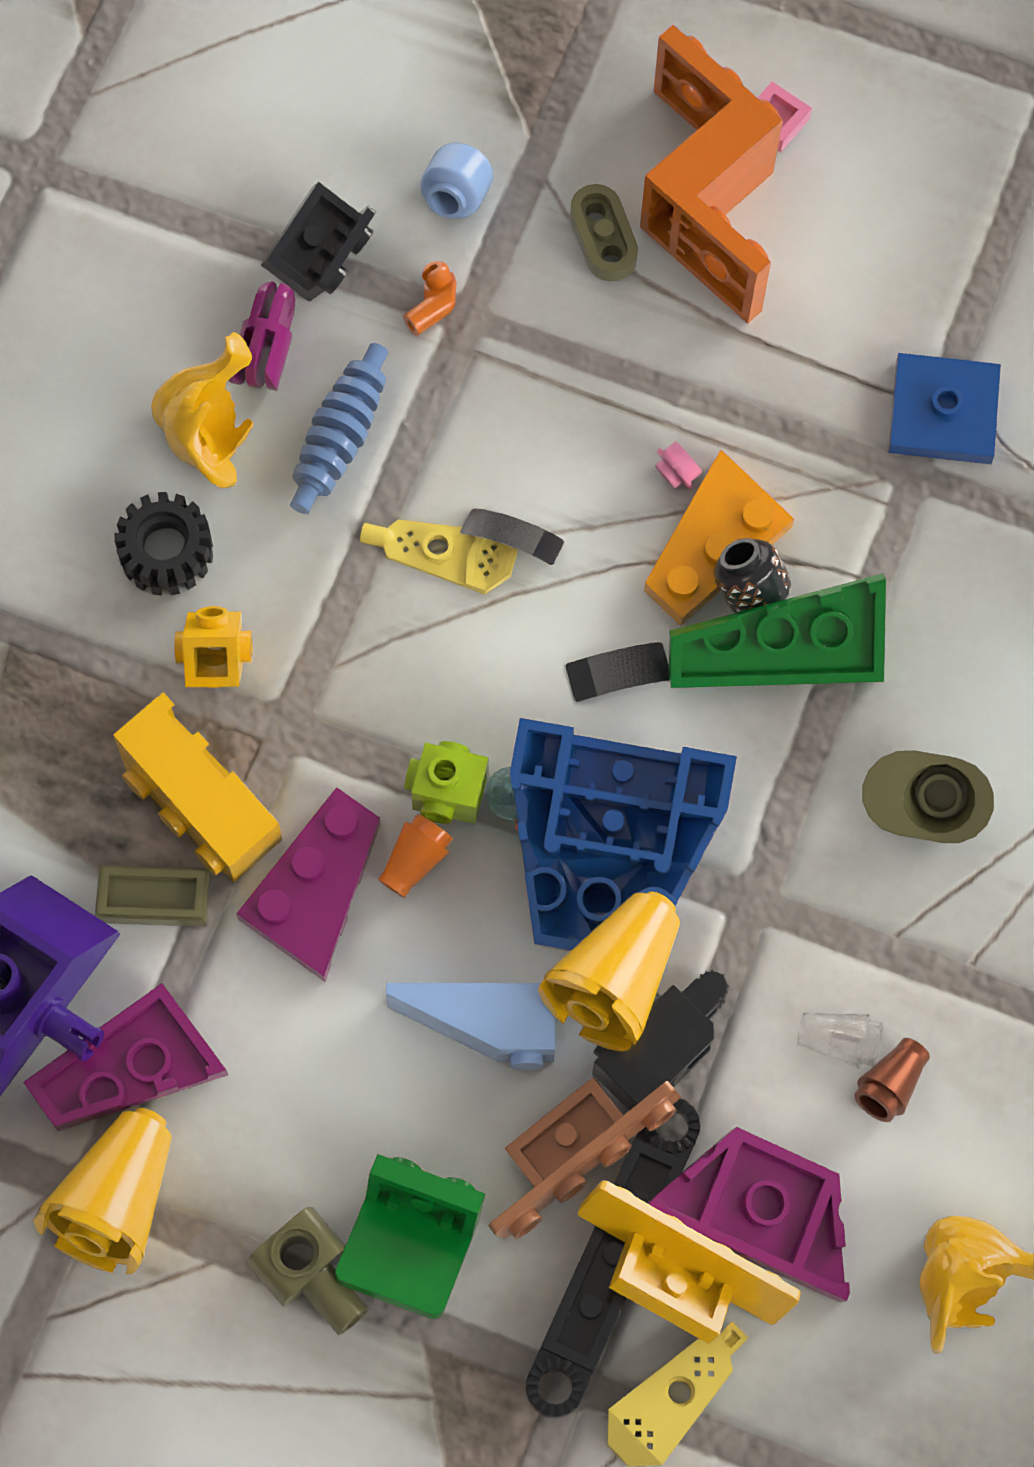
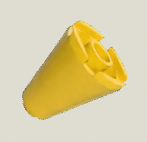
(615, 972)
(111, 1194)

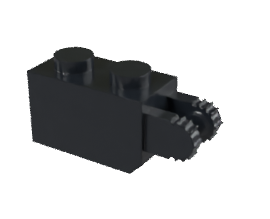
(671, 1044)

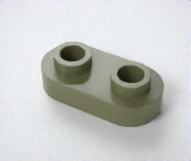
(604, 236)

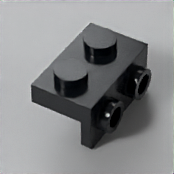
(318, 242)

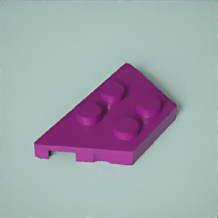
(765, 1209)

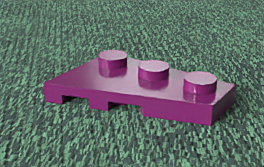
(312, 885)
(142, 1057)

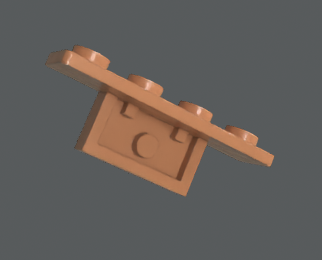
(571, 1143)

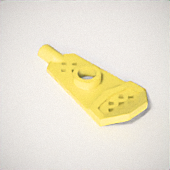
(457, 564)
(658, 1412)

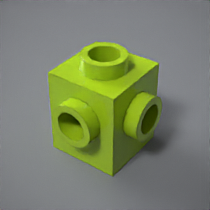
(447, 782)

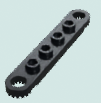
(589, 1305)

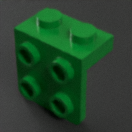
(410, 1237)

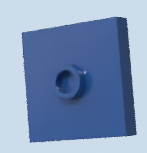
(944, 408)

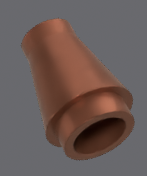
(891, 1082)

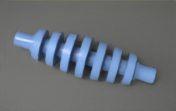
(339, 428)

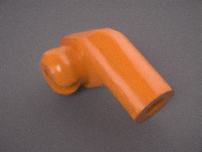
(438, 298)

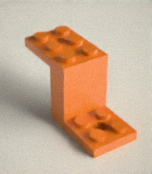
(711, 172)

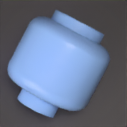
(456, 180)

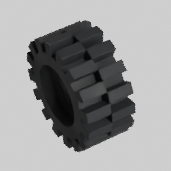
(156, 516)

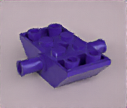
(44, 960)

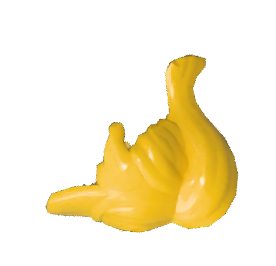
(201, 416)
(965, 1270)

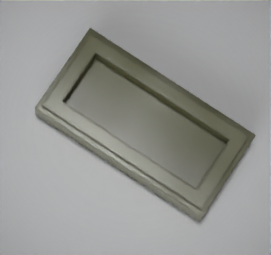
(153, 895)

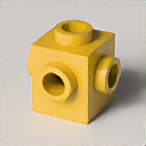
(213, 648)

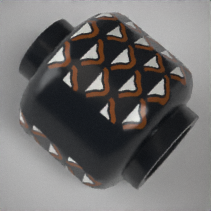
(751, 575)

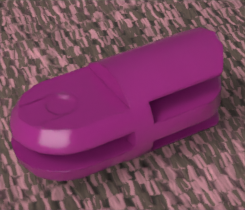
(267, 336)

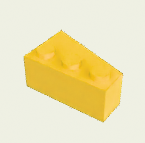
(195, 791)

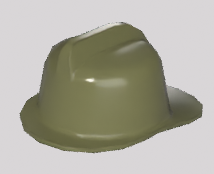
(928, 796)

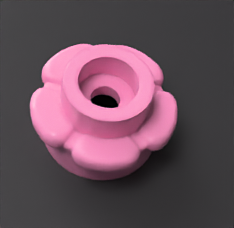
(677, 466)

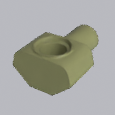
(317, 1281)

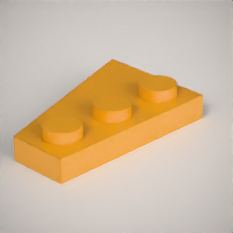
(722, 511)

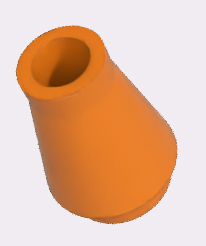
(415, 854)

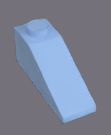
(491, 1018)

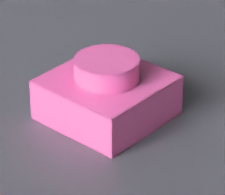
(790, 109)

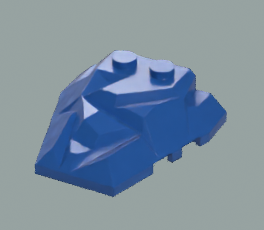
(608, 823)

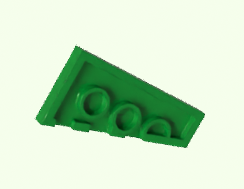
(794, 641)

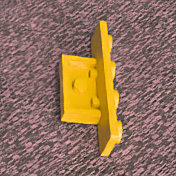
(681, 1270)

